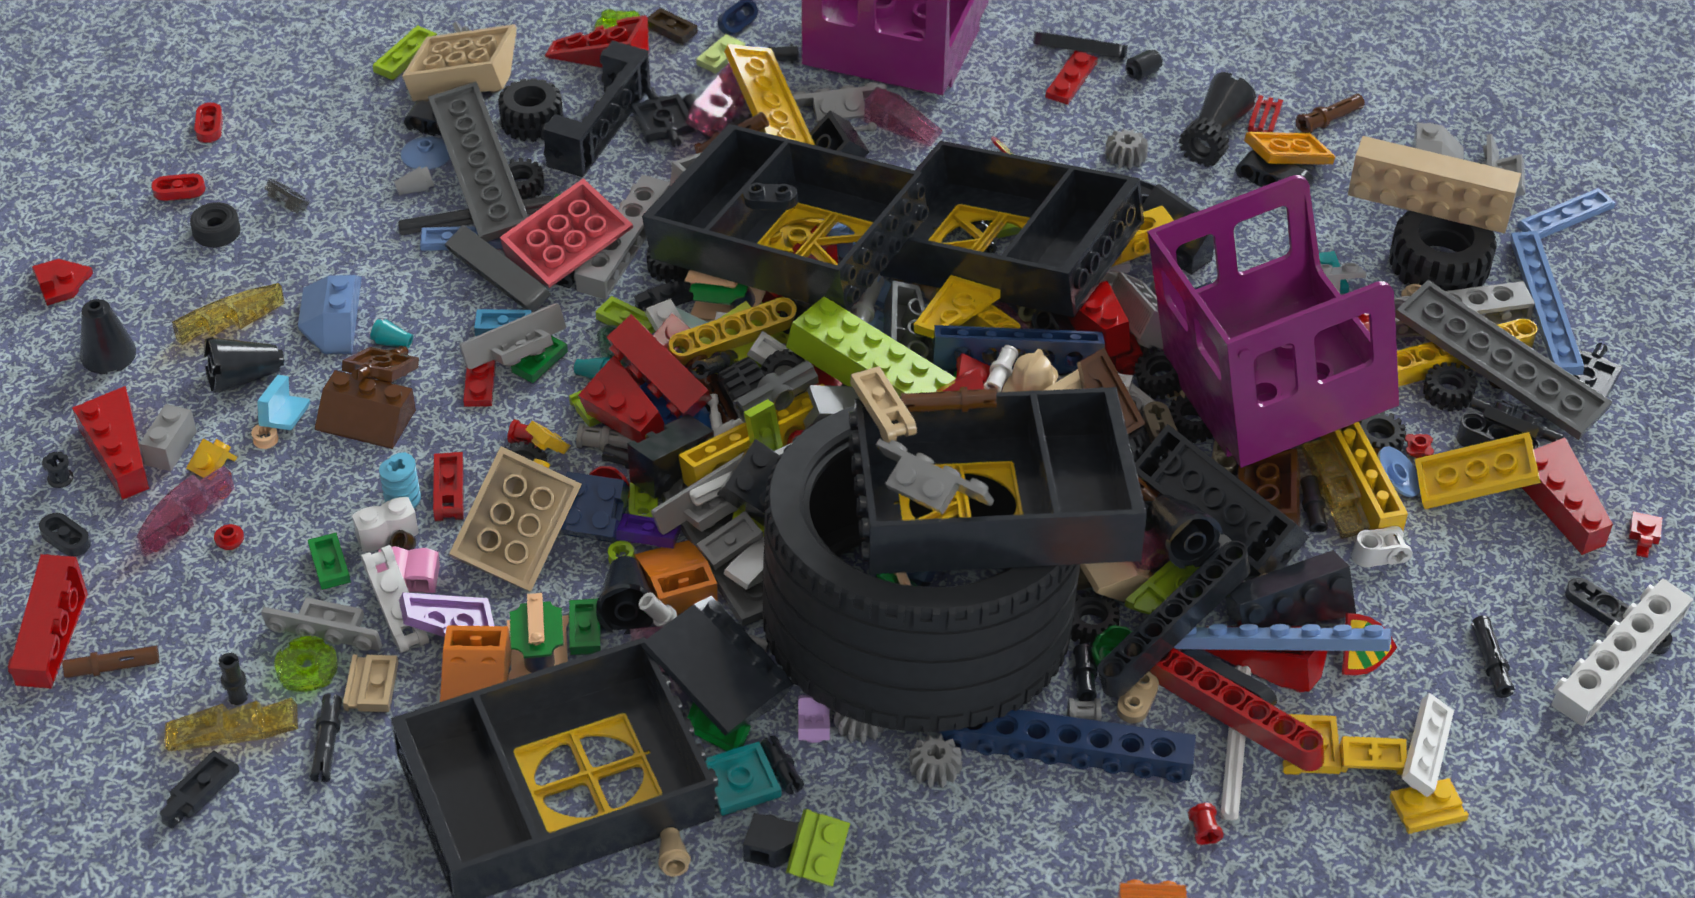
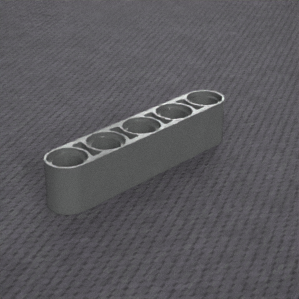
(497, 269)

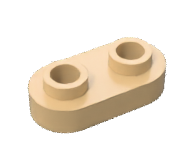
(1140, 695)

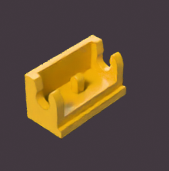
(1373, 753)

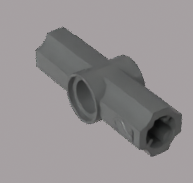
(778, 389)

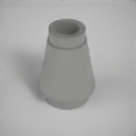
(415, 181)

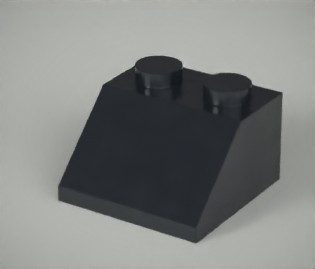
(838, 135)

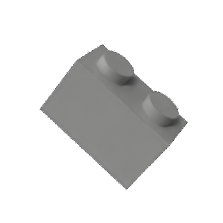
(168, 437)

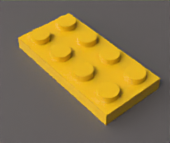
(1477, 470)

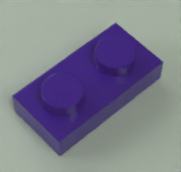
(644, 531)

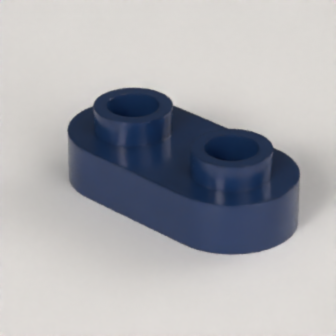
(736, 18)

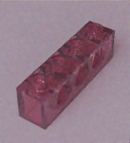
(716, 103)

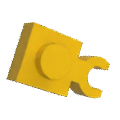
(545, 438)

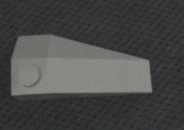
(1437, 140)

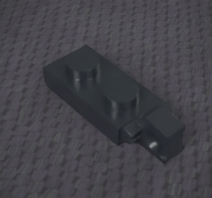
(676, 290)
(198, 788)

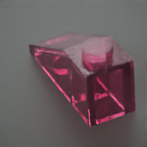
(899, 117)

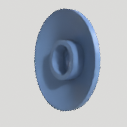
(425, 152)
(1400, 471)

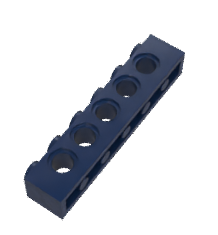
(978, 339)

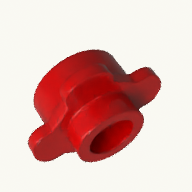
(1419, 445)

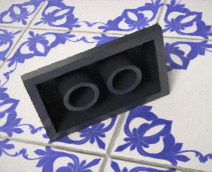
(1190, 255)

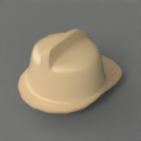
(1031, 373)

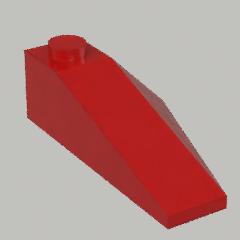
(588, 48)
(1285, 668)

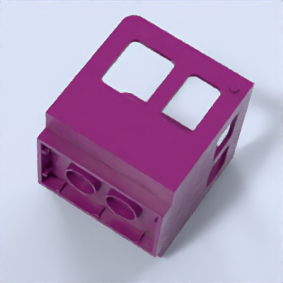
(892, 40)
(1272, 347)

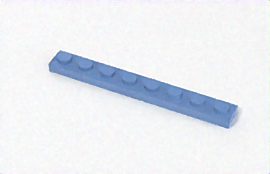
(1548, 304)
(1285, 638)

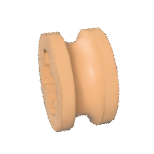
(264, 443)

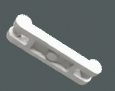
(388, 588)

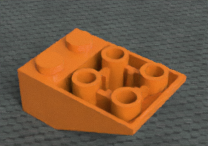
(678, 575)
(474, 659)

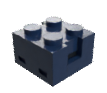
(596, 508)

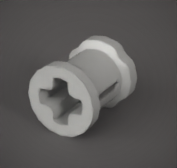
(1085, 709)

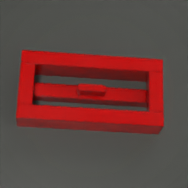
(1268, 104)

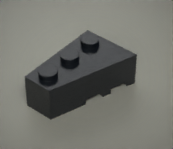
(655, 461)

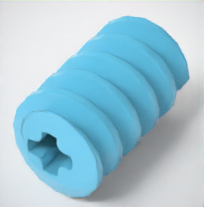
(400, 478)

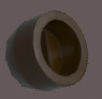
(403, 540)

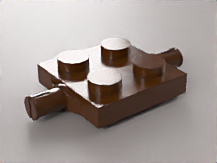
(380, 364)

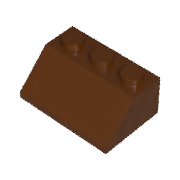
(364, 409)
(1276, 481)

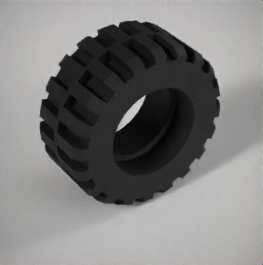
(1418, 262)

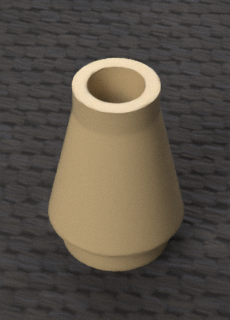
(673, 854)

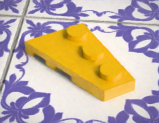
(955, 304)

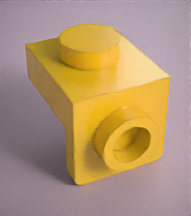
(209, 457)

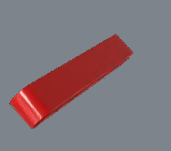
(1241, 710)

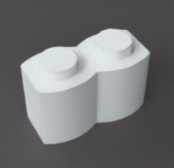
(378, 523)

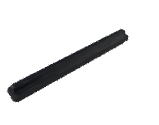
(458, 217)

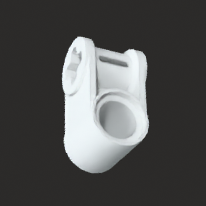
(1380, 547)

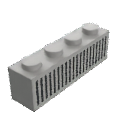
(1140, 308)

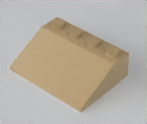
(462, 59)
(515, 519)

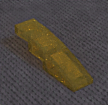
(235, 309)
(225, 726)

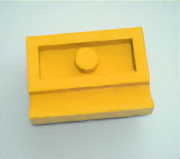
(1425, 813)

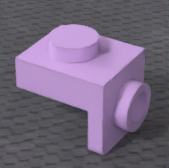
(812, 720)

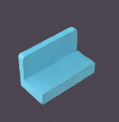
(278, 408)

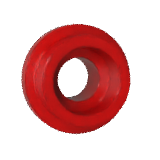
(229, 542)

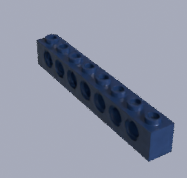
(1082, 744)

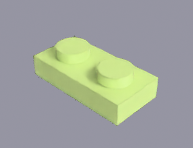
(714, 57)

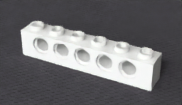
(1653, 618)

